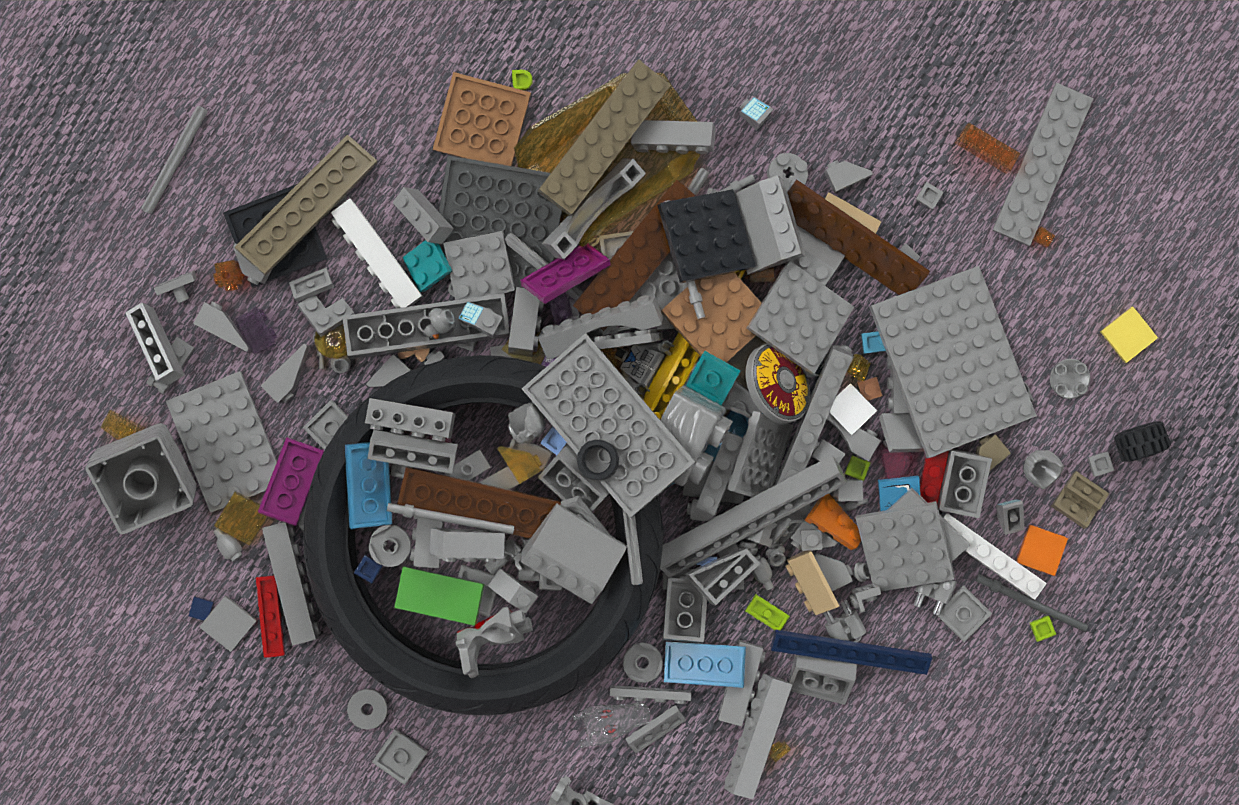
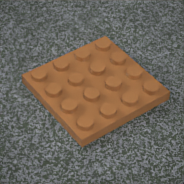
(481, 120)
(727, 312)

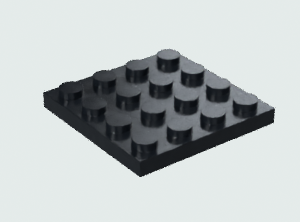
(247, 216)
(706, 236)

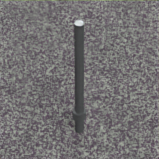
(996, 586)

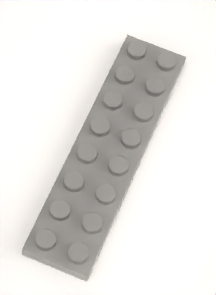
(1042, 164)

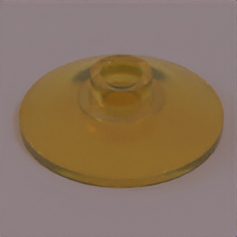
(329, 350)

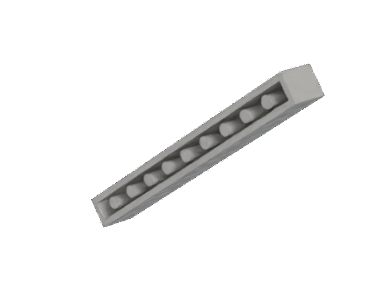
(752, 515)

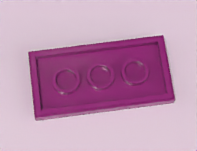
(565, 273)
(290, 482)

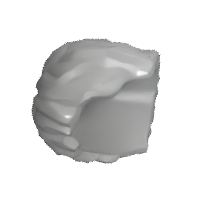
(526, 423)
(1042, 468)

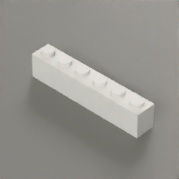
(376, 254)
(998, 561)

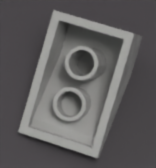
(684, 612)

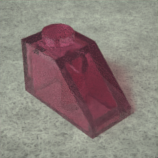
(895, 463)

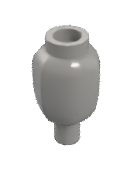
(228, 545)
(763, 572)

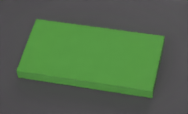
(439, 595)

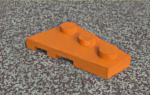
(834, 520)

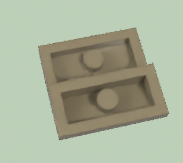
(1080, 500)

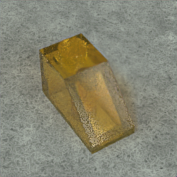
(119, 426)
(521, 463)

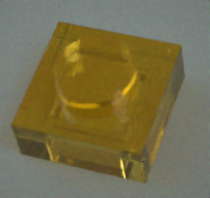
(859, 367)
(779, 750)

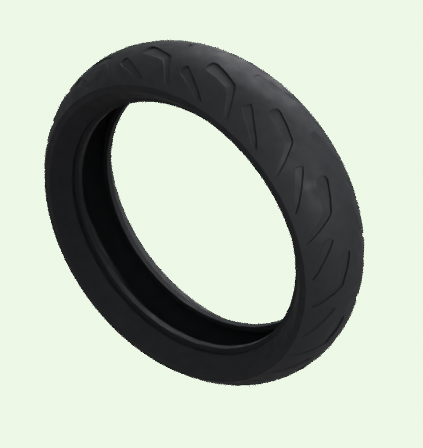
(392, 656)

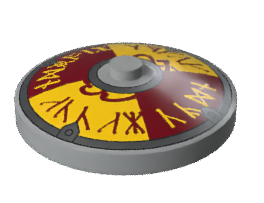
(777, 385)

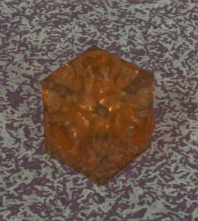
(225, 268)

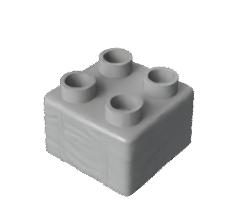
(695, 424)
(141, 478)

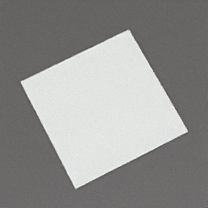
(851, 409)

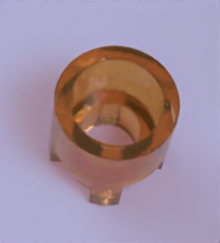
(1043, 237)

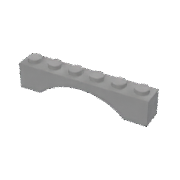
(570, 231)
(637, 314)
(860, 442)

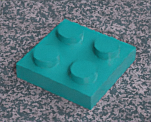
(427, 265)
(713, 378)

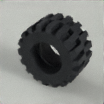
(1142, 441)

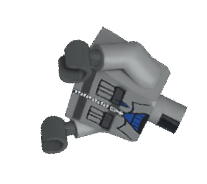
(642, 363)

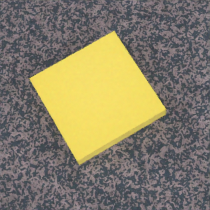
(1129, 334)

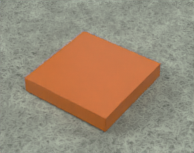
(1041, 550)

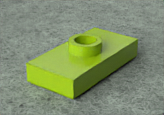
(767, 613)

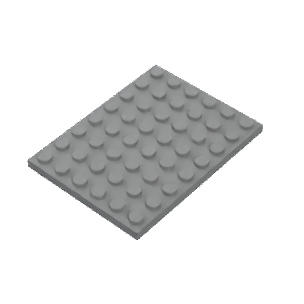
(952, 361)

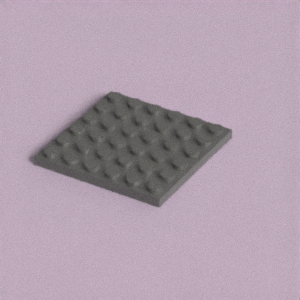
(496, 198)

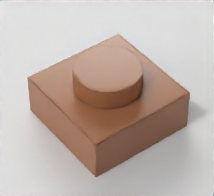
(869, 388)

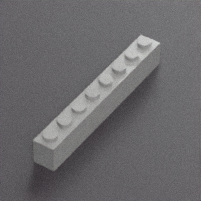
(816, 413)

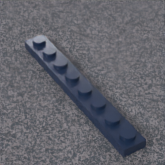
(851, 652)

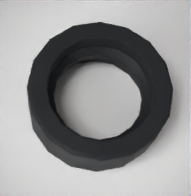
(581, 460)

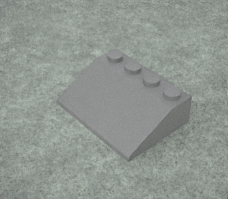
(769, 224)
(573, 553)

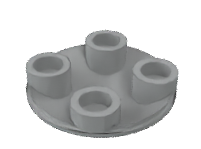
(1070, 378)

